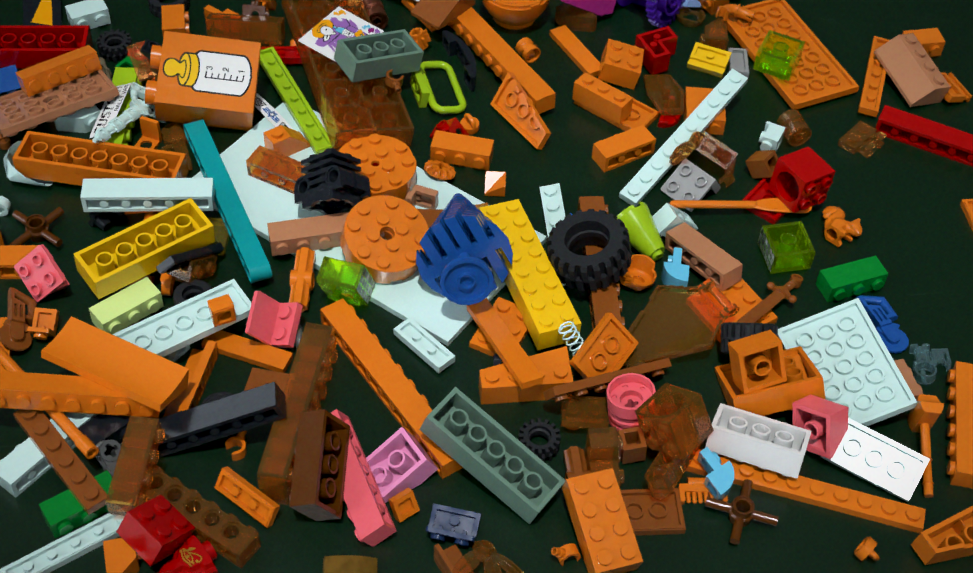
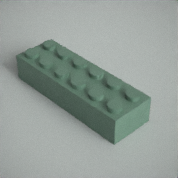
(492, 455)

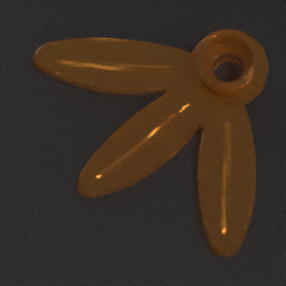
(485, 552)

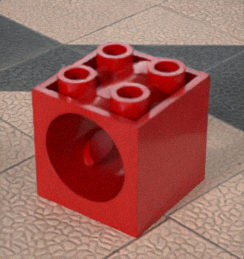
(801, 179)

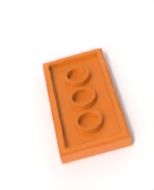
(640, 115)

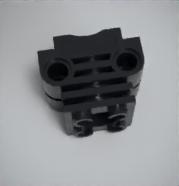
(331, 183)

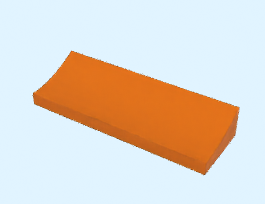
(117, 364)

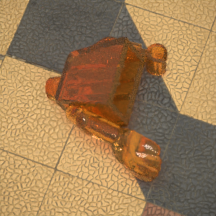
(712, 149)

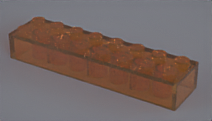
(302, 394)

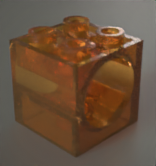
(674, 421)

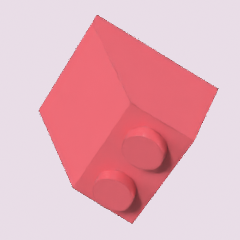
(825, 420)

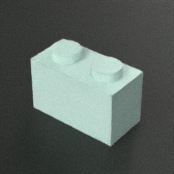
(88, 12)

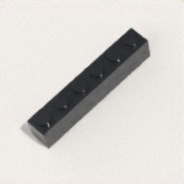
(222, 418)

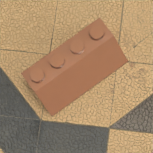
(912, 70)

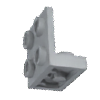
(689, 183)

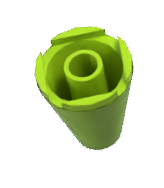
(642, 231)

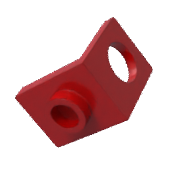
(449, 126)

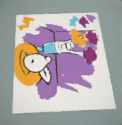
(337, 25)

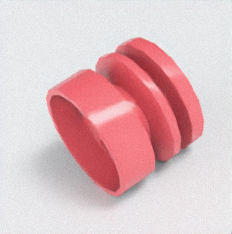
(626, 395)

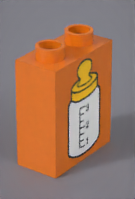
(204, 80)

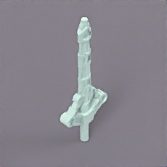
(137, 109)

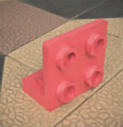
(273, 321)

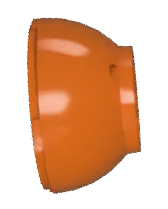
(515, 13)

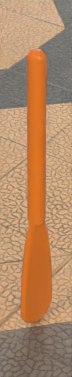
(769, 204)

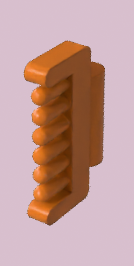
(695, 486)

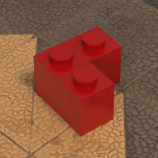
(658, 48)

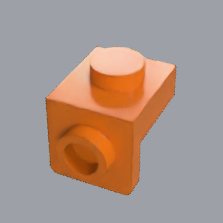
(44, 323)

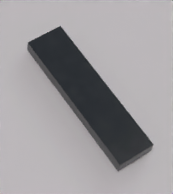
(182, 259)

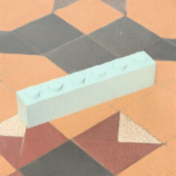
(145, 194)

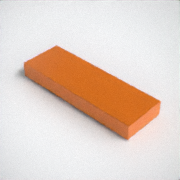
(247, 496)

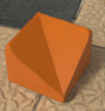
(495, 183)
(221, 310)

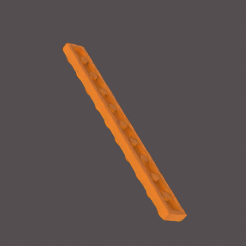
(824, 495)

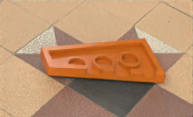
(520, 112)

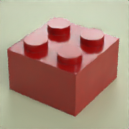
(155, 529)

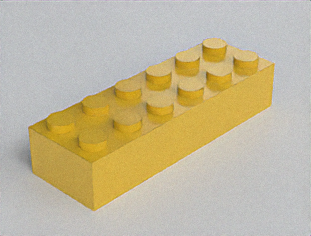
(143, 247)

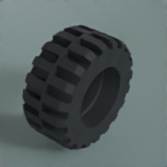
(595, 269)

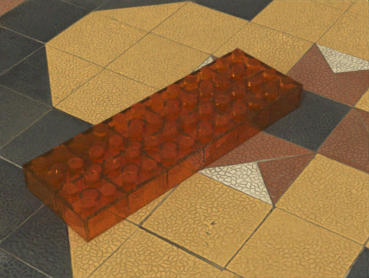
(346, 106)

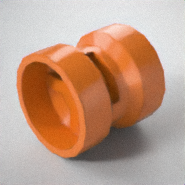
(525, 48)

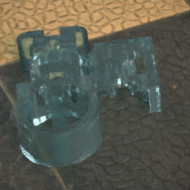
(928, 361)

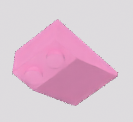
(400, 464)

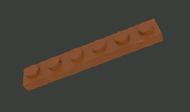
(600, 382)
(62, 459)

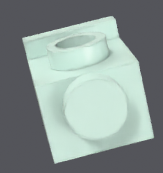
(771, 136)

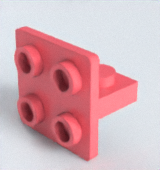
(41, 273)

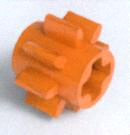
(421, 37)

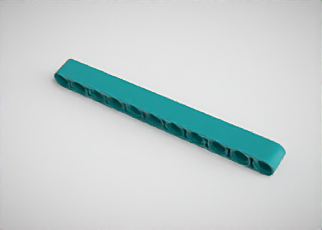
(228, 202)

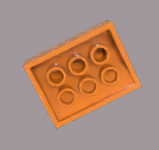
(802, 380)

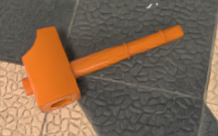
(921, 421)

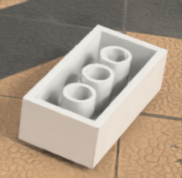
(758, 440)

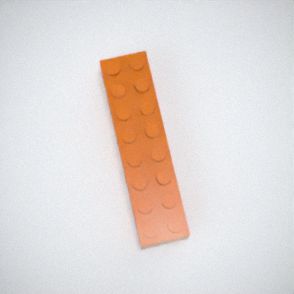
(74, 159)

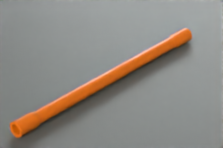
(81, 441)

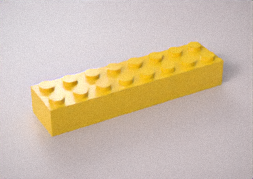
(533, 278)

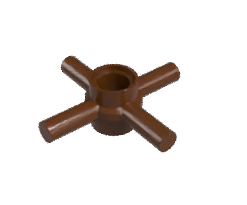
(37, 227)
(738, 518)

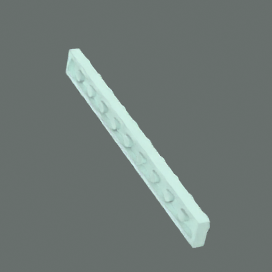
(698, 120)

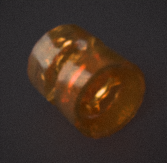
(796, 130)

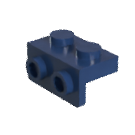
(453, 524)

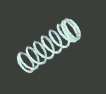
(572, 336)

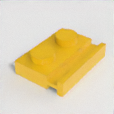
(709, 59)

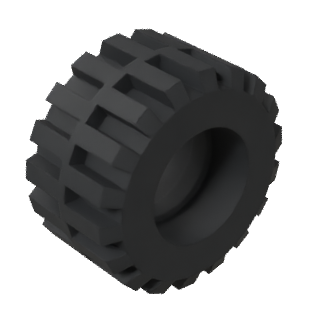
(733, 331)

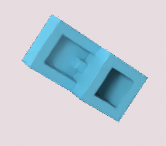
(673, 271)
(719, 476)

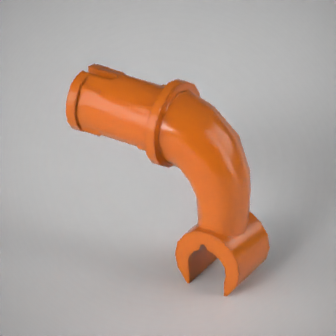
(736, 11)

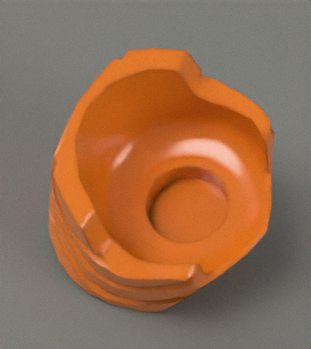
(640, 273)

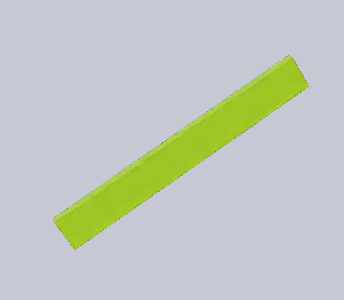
(294, 100)

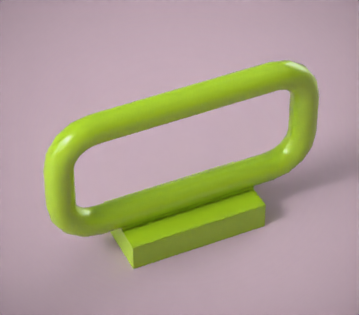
(424, 93)

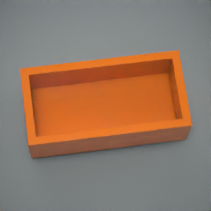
(602, 523)

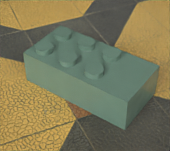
(375, 54)

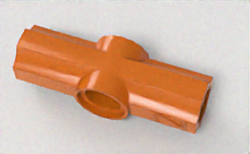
(302, 277)

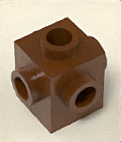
(248, 9)

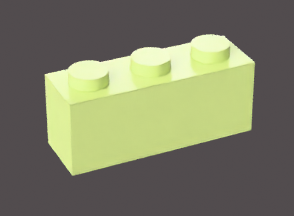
(126, 306)

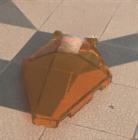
(678, 322)

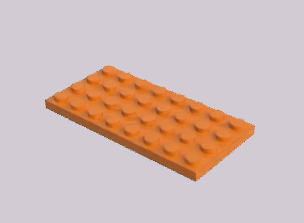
(818, 73)

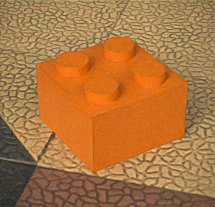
(621, 64)
(757, 361)

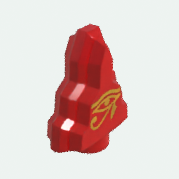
(192, 558)

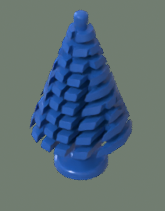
(461, 252)

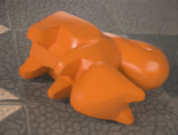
(837, 227)

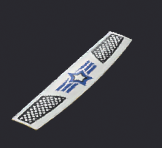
(270, 113)

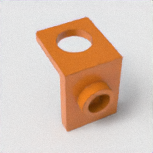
(150, 132)

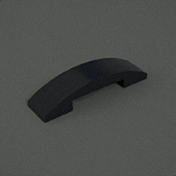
(455, 46)

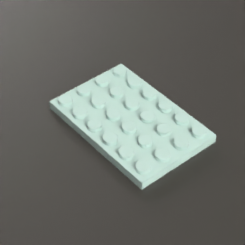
(852, 362)

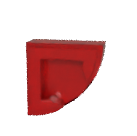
(665, 120)

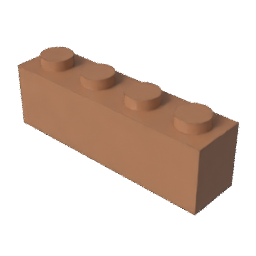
(309, 232)
(704, 256)

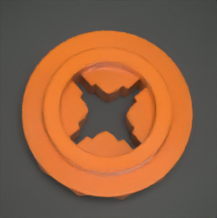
(439, 170)

